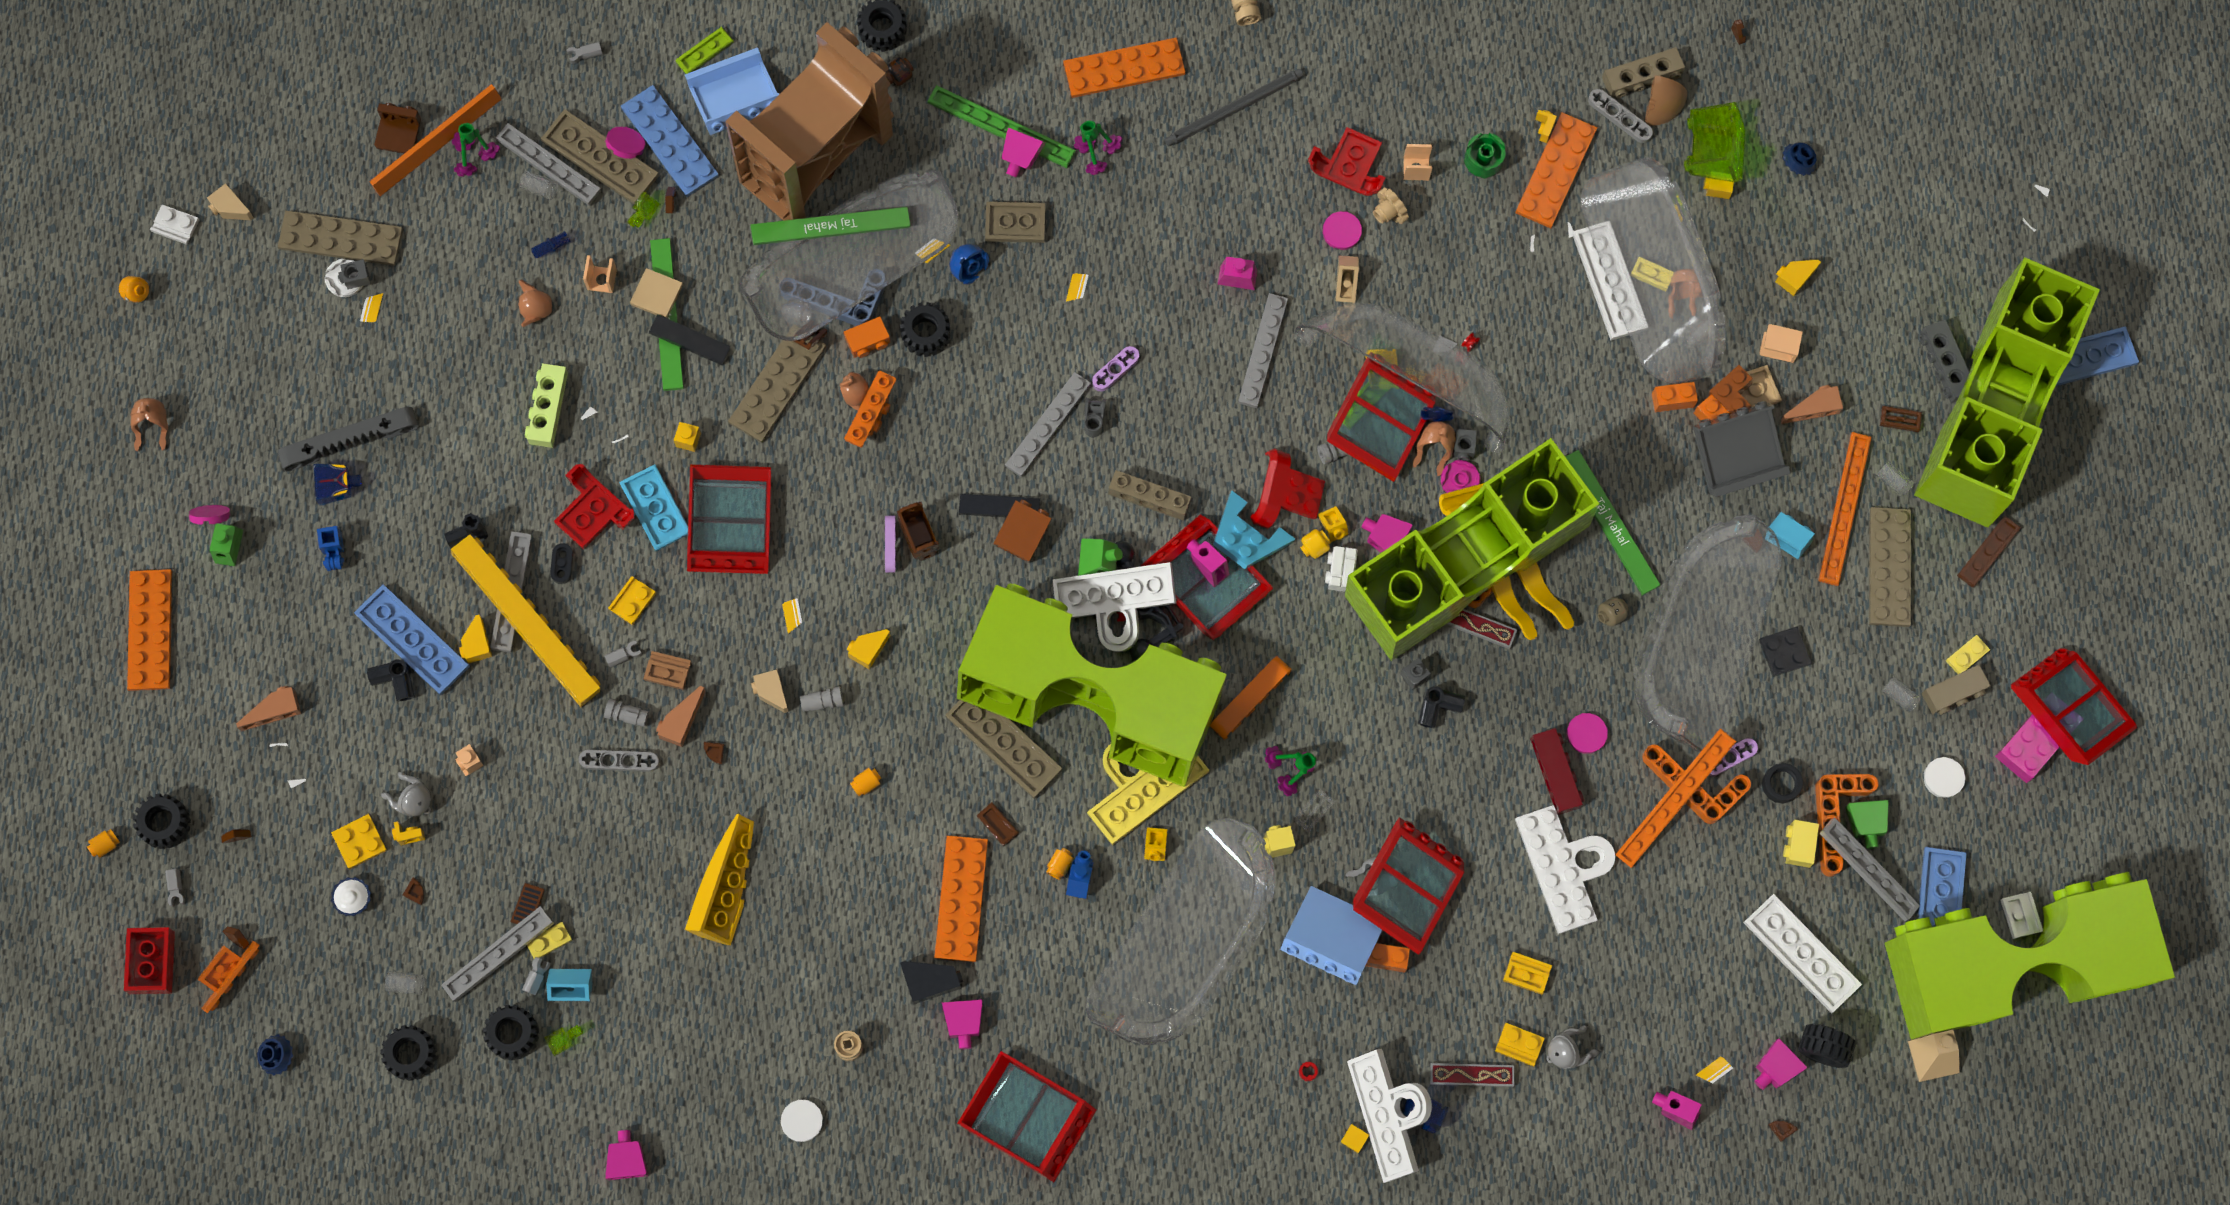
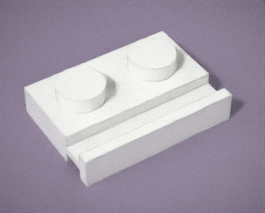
(174, 224)
(2021, 915)

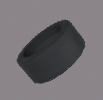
(1782, 767)

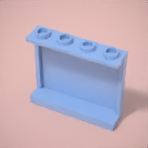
(729, 86)
(1331, 936)

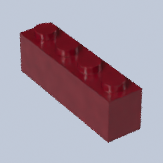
(1556, 771)

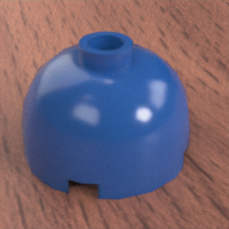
(968, 260)

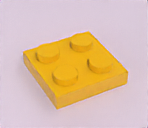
(359, 841)

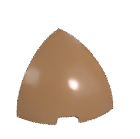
(1665, 101)

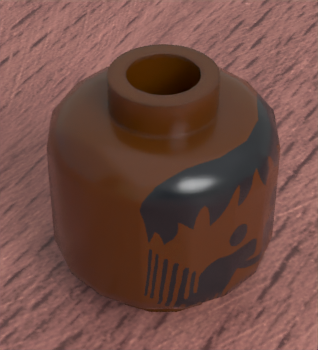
(899, 71)

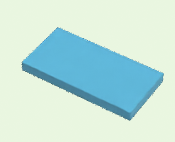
(655, 507)

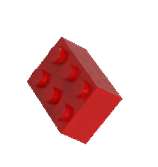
(149, 960)

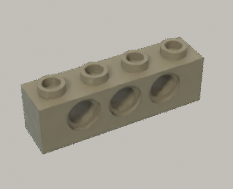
(1668, 59)
(1149, 495)

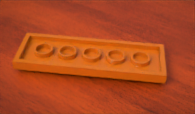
(1124, 67)
(1556, 170)
(149, 630)
(961, 899)

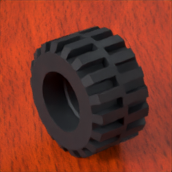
(885, 38)
(925, 344)
(175, 830)
(527, 1039)
(1827, 1045)
(417, 1068)

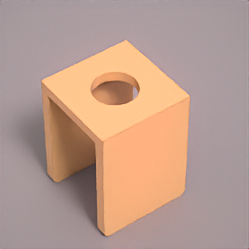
(1417, 154)
(591, 273)
(1781, 343)

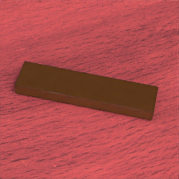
(1988, 551)

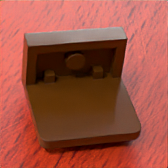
(397, 128)

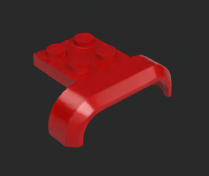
(1350, 163)
(1287, 491)
(591, 509)

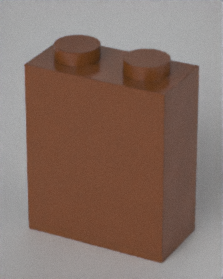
(1023, 530)

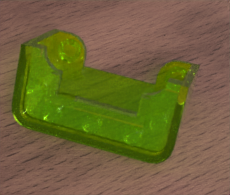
(1717, 143)

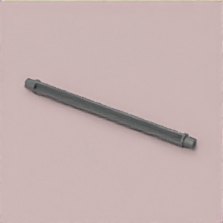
(1233, 107)

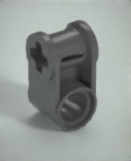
(1094, 414)

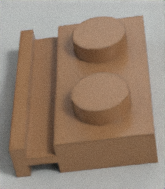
(667, 670)

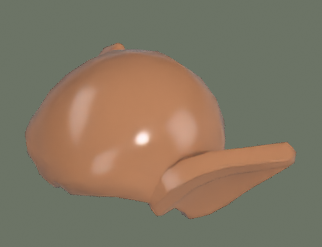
(533, 304)
(854, 389)

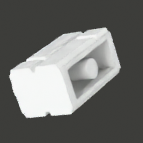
(1342, 564)

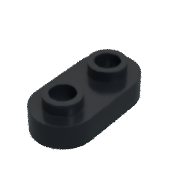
(561, 564)

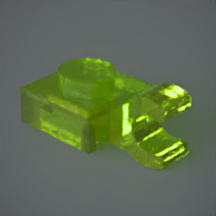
(644, 208)
(561, 1040)

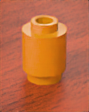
(865, 781)
(103, 843)
(1060, 863)

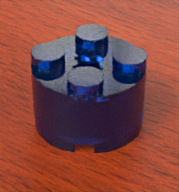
(1436, 1117)

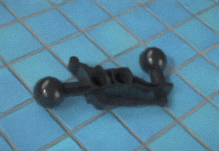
(1154, 613)

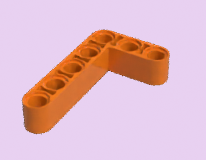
(1707, 802)
(1825, 815)

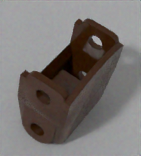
(917, 531)

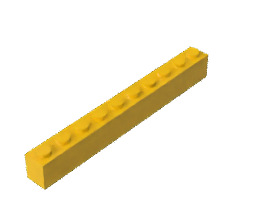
(525, 620)

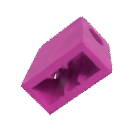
(1020, 151)
(1238, 273)
(1385, 531)
(1208, 562)
(963, 1020)
(1778, 1066)
(1685, 1114)
(625, 1158)

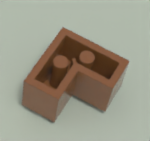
(1731, 387)

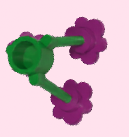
(463, 141)
(1086, 142)
(1303, 763)

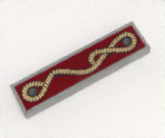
(1484, 628)
(1472, 1075)

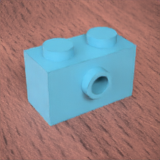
(1792, 535)
(569, 984)

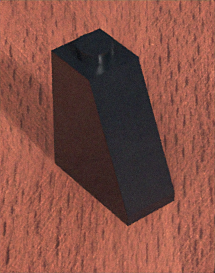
(930, 980)

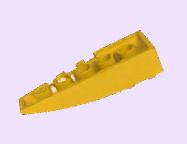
(720, 892)

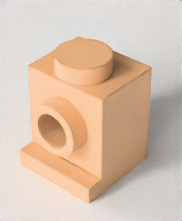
(468, 760)

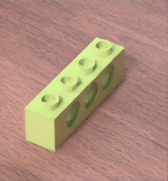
(546, 435)

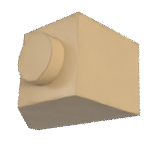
(228, 205)
(1347, 278)
(770, 690)

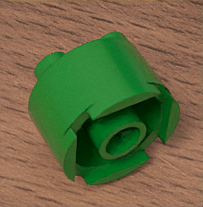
(1475, 157)

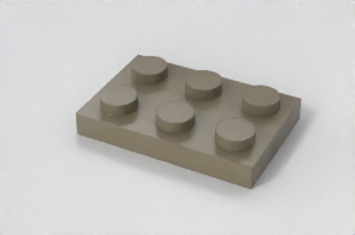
(1015, 222)

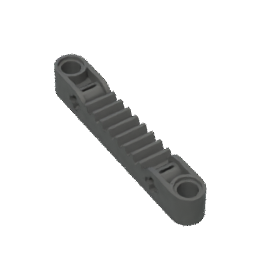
(296, 456)

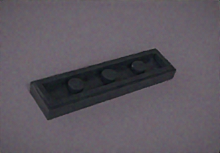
(689, 339)
(991, 505)

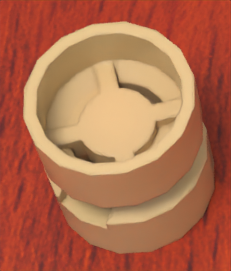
(1246, 12)
(848, 1045)

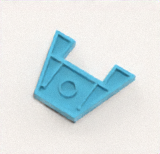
(1241, 540)

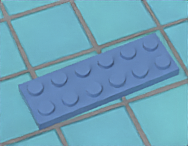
(669, 141)
(2100, 355)
(411, 639)
(1941, 883)

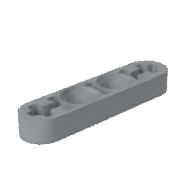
(1618, 118)
(619, 757)

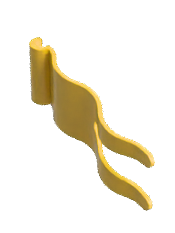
(1530, 578)

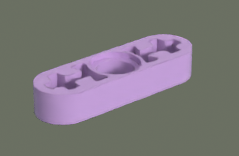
(1101, 373)
(890, 540)
(1746, 755)

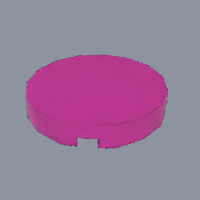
(625, 142)
(1342, 230)
(1457, 468)
(212, 513)
(1587, 733)

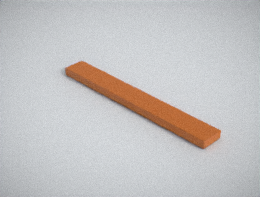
(434, 140)
(1844, 509)
(1675, 798)

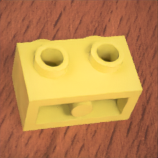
(1279, 841)
(1801, 843)

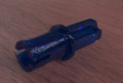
(550, 245)
(1436, 414)

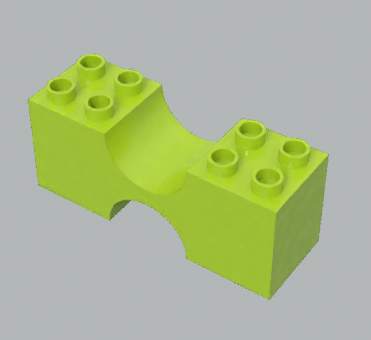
(2001, 406)
(1492, 535)
(1028, 664)
(2088, 946)

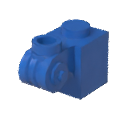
(331, 545)
(1080, 875)

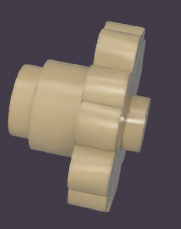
(1390, 207)

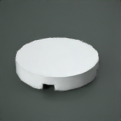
(333, 282)
(1944, 777)
(801, 1120)

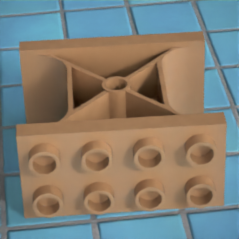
(812, 124)

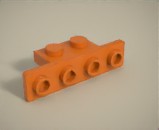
(871, 410)
(223, 970)

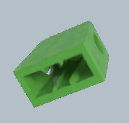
(225, 541)
(1098, 556)
(1868, 820)

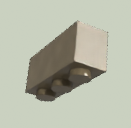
(1956, 690)

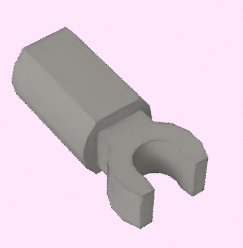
(584, 52)
(622, 654)
(174, 886)
(535, 976)

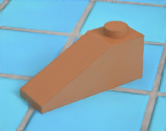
(1821, 403)
(273, 708)
(679, 720)

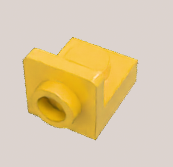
(1548, 121)
(1334, 523)
(411, 834)
(1155, 844)

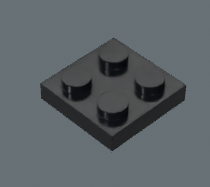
(1785, 651)

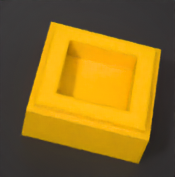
(1354, 1138)

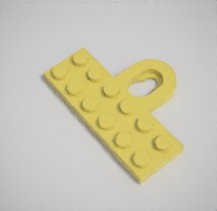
(1135, 798)

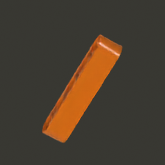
(1249, 697)

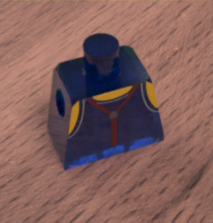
(333, 483)

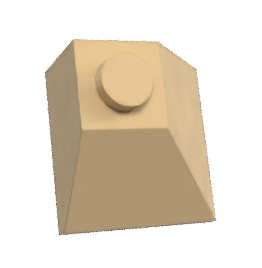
(1935, 1055)

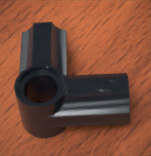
(471, 526)
(401, 682)
(1446, 700)

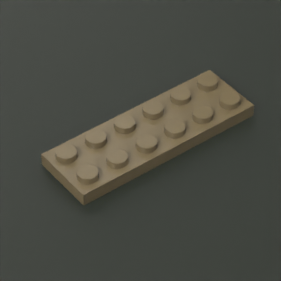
(589, 152)
(340, 238)
(775, 388)
(1890, 567)
(1006, 746)

